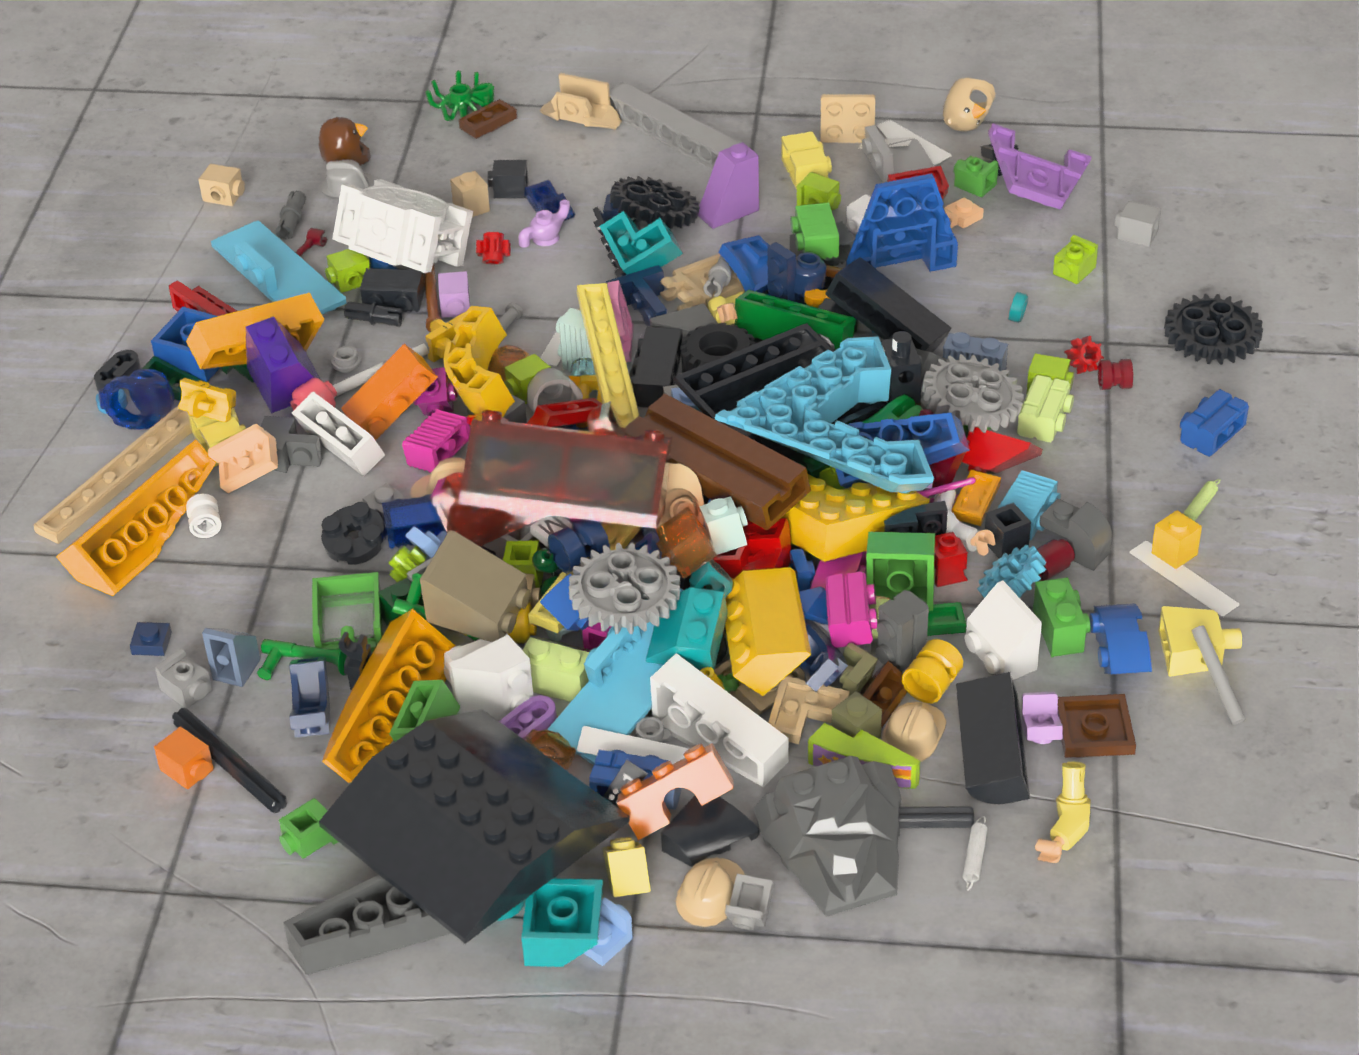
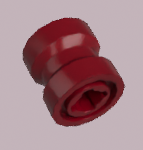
(1115, 373)

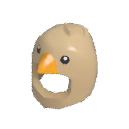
(960, 111)

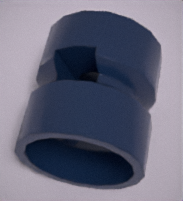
(574, 543)

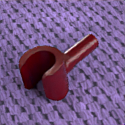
(313, 237)

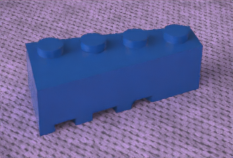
(938, 434)

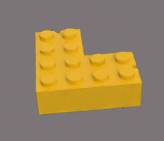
(837, 521)

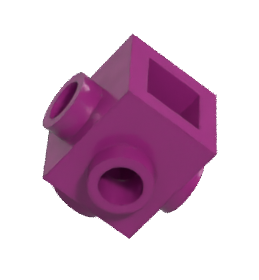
(438, 395)

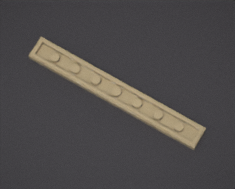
(114, 477)

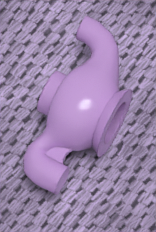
(544, 227)

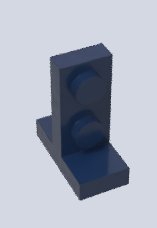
(782, 273)
(642, 291)

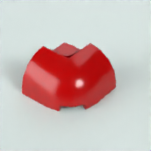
(763, 550)

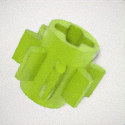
(405, 561)

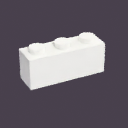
(338, 433)

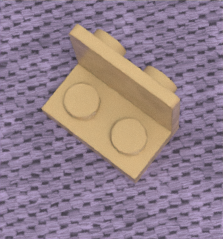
(846, 117)

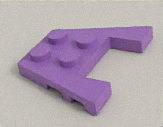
(1035, 177)

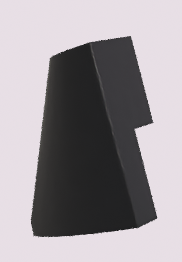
(705, 830)

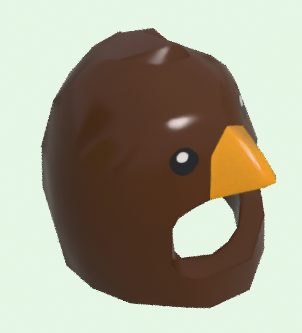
(341, 141)

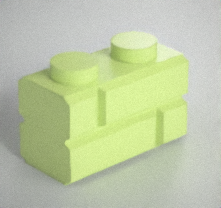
(1045, 409)

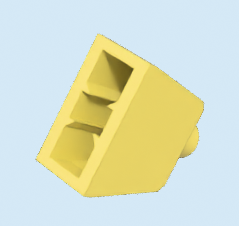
(1179, 644)

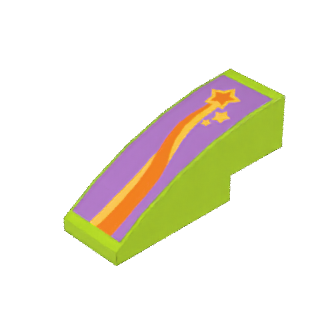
(831, 745)

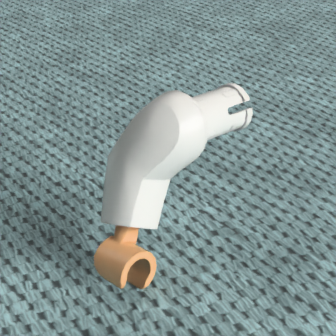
(969, 535)

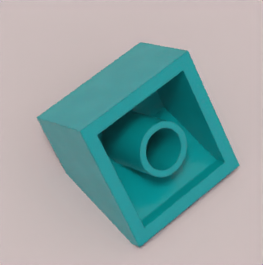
(691, 630)
(561, 921)

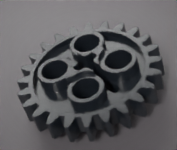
(653, 199)
(1213, 328)

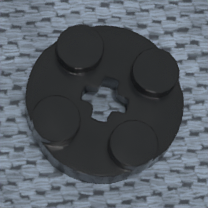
(349, 519)

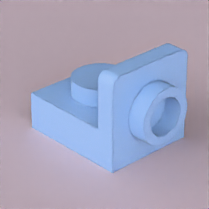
(427, 542)
(614, 932)

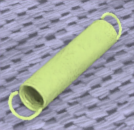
(1201, 500)

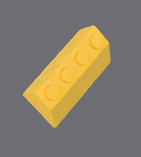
(765, 627)

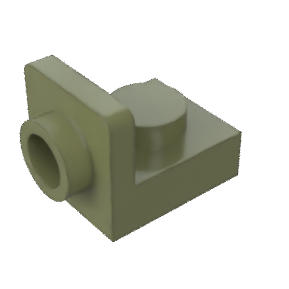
(859, 668)

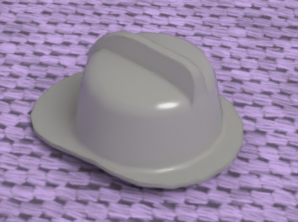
(343, 173)

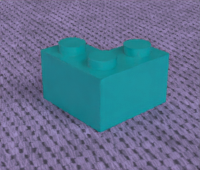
(642, 248)

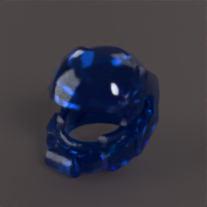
(149, 393)

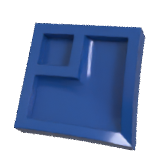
(749, 261)

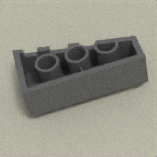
(358, 925)

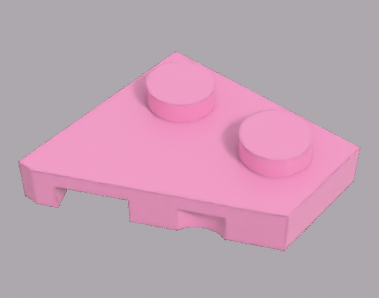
(622, 317)

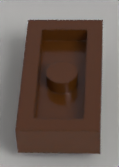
(487, 118)

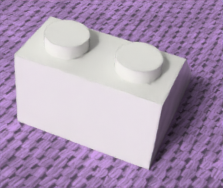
(1004, 633)
(492, 678)

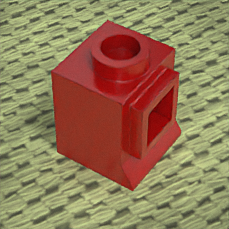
(949, 560)

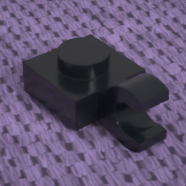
(357, 656)

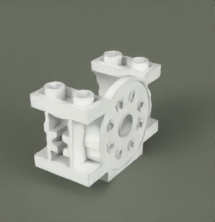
(402, 225)

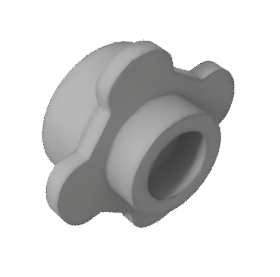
(651, 729)

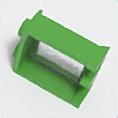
(346, 605)

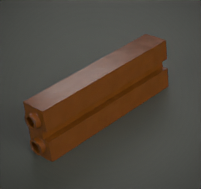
(727, 461)

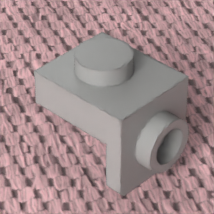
(749, 902)

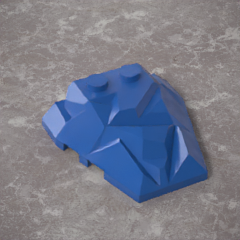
(905, 225)

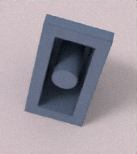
(231, 655)

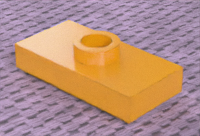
(976, 498)

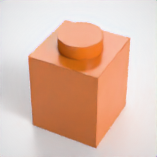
(184, 758)

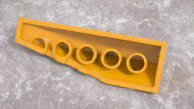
(405, 654)

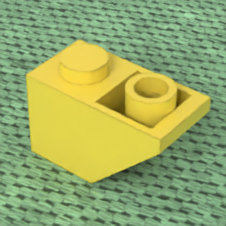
(626, 867)

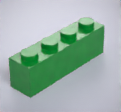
(769, 316)

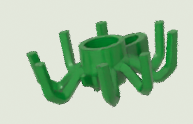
(462, 96)

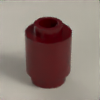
(1058, 557)

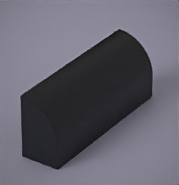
(885, 306)
(992, 740)

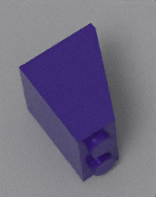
(276, 362)

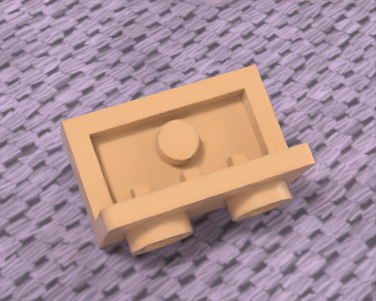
(244, 457)

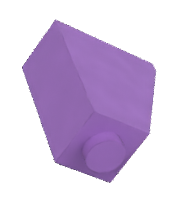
(731, 187)

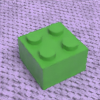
(902, 563)

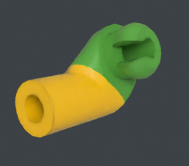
(727, 682)

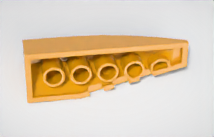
(137, 526)

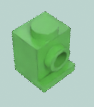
(975, 175)
(302, 830)

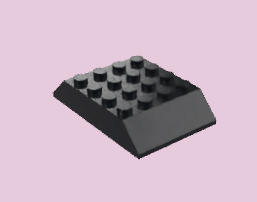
(733, 377)

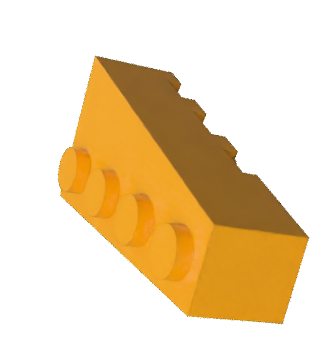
(223, 338)

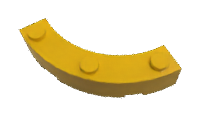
(468, 361)

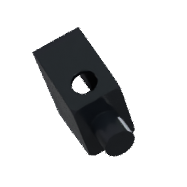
(905, 361)

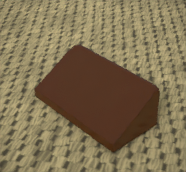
(885, 690)

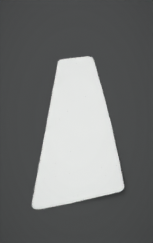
(894, 130)

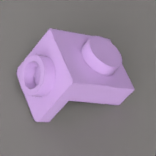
(1041, 717)

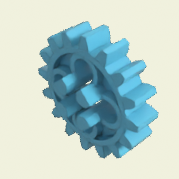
(1016, 570)

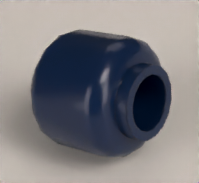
(809, 273)

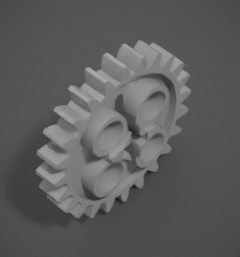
(973, 392)
(624, 588)

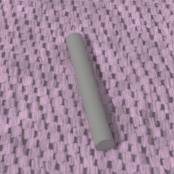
(1218, 675)

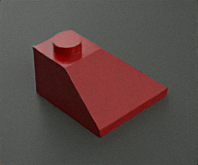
(997, 451)

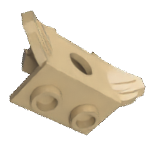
(582, 102)

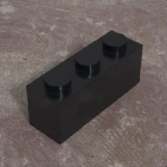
(656, 365)

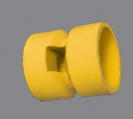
(932, 671)

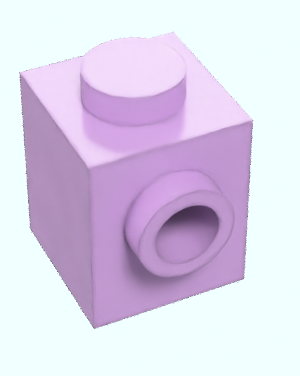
(453, 293)

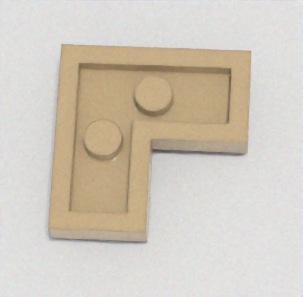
(798, 701)

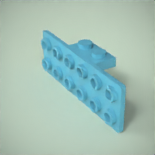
(275, 266)
(616, 689)

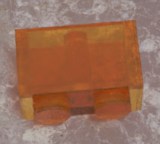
(685, 542)

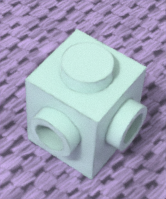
(724, 524)

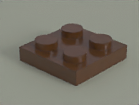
(1096, 726)

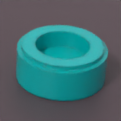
(1018, 307)

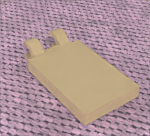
(689, 281)

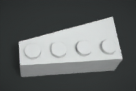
(705, 713)

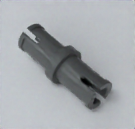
(290, 214)

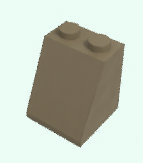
(472, 590)

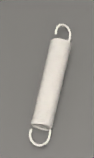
(975, 852)

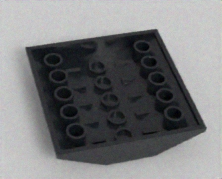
(468, 819)

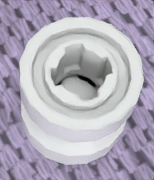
(203, 515)

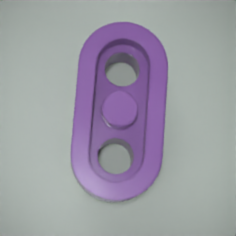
(526, 715)

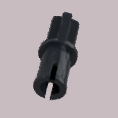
(373, 313)

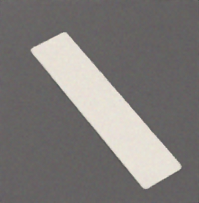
(1186, 580)
(596, 739)

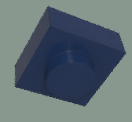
(150, 639)

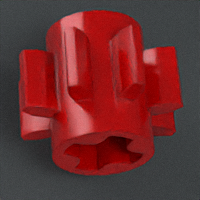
(493, 248)
(1088, 361)

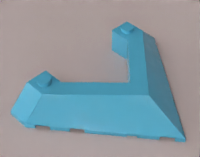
(807, 400)

